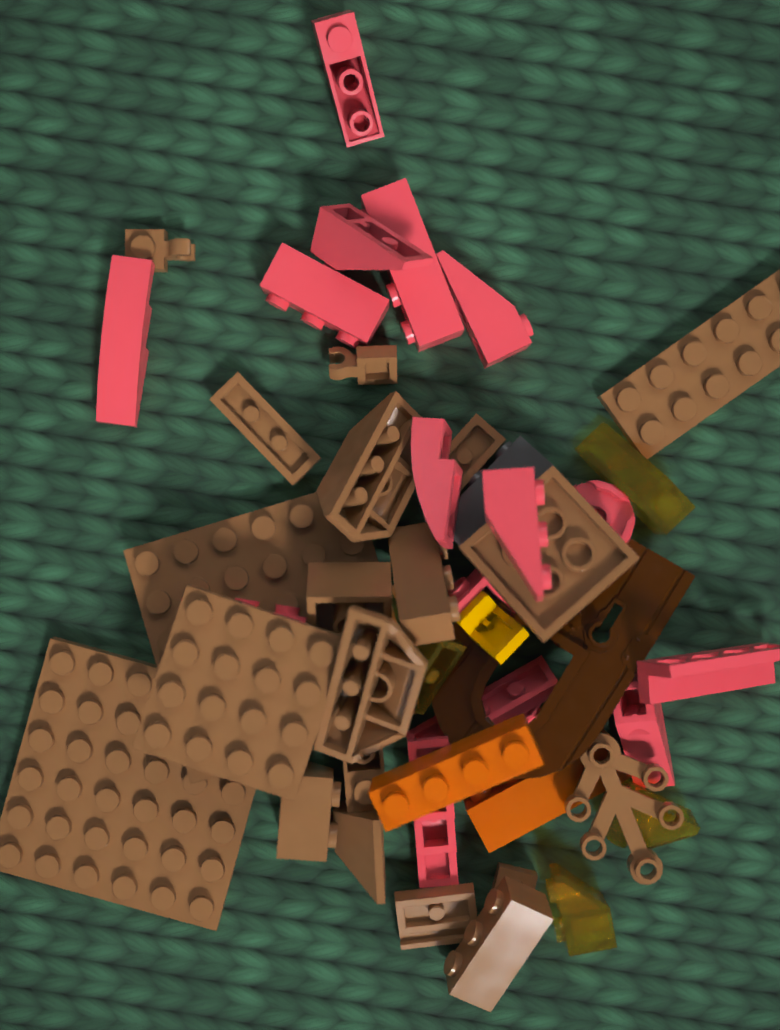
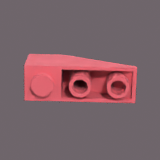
(348, 77)
(513, 518)
(643, 733)

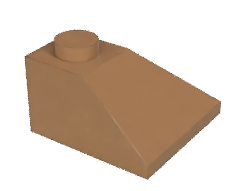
(362, 848)

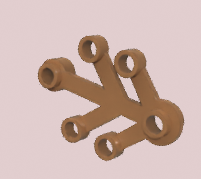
(619, 801)

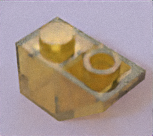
(583, 913)

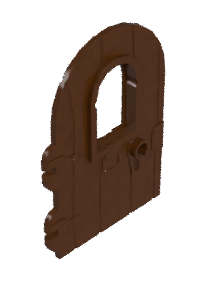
(594, 676)

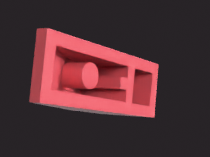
(355, 241)
(487, 316)

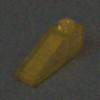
(650, 491)

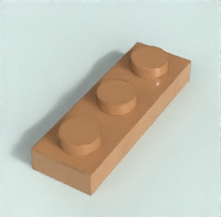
(265, 428)

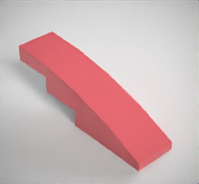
(124, 341)
(435, 831)

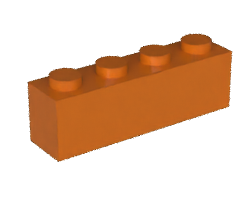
(455, 772)
(527, 803)

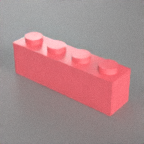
(420, 290)

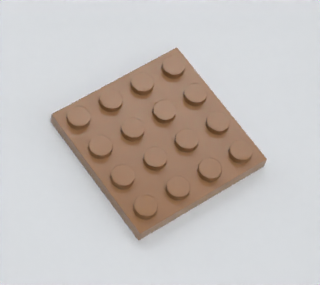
(239, 692)

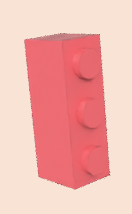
(324, 297)

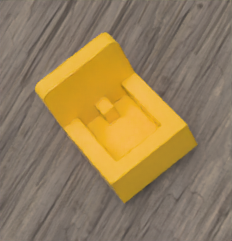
(492, 627)

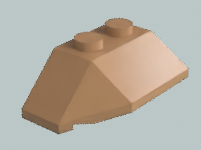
(371, 473)
(370, 687)

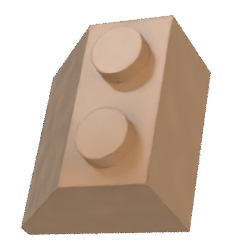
(338, 585)
(305, 823)

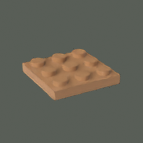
(581, 552)

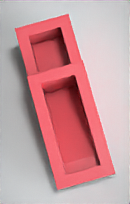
(436, 476)

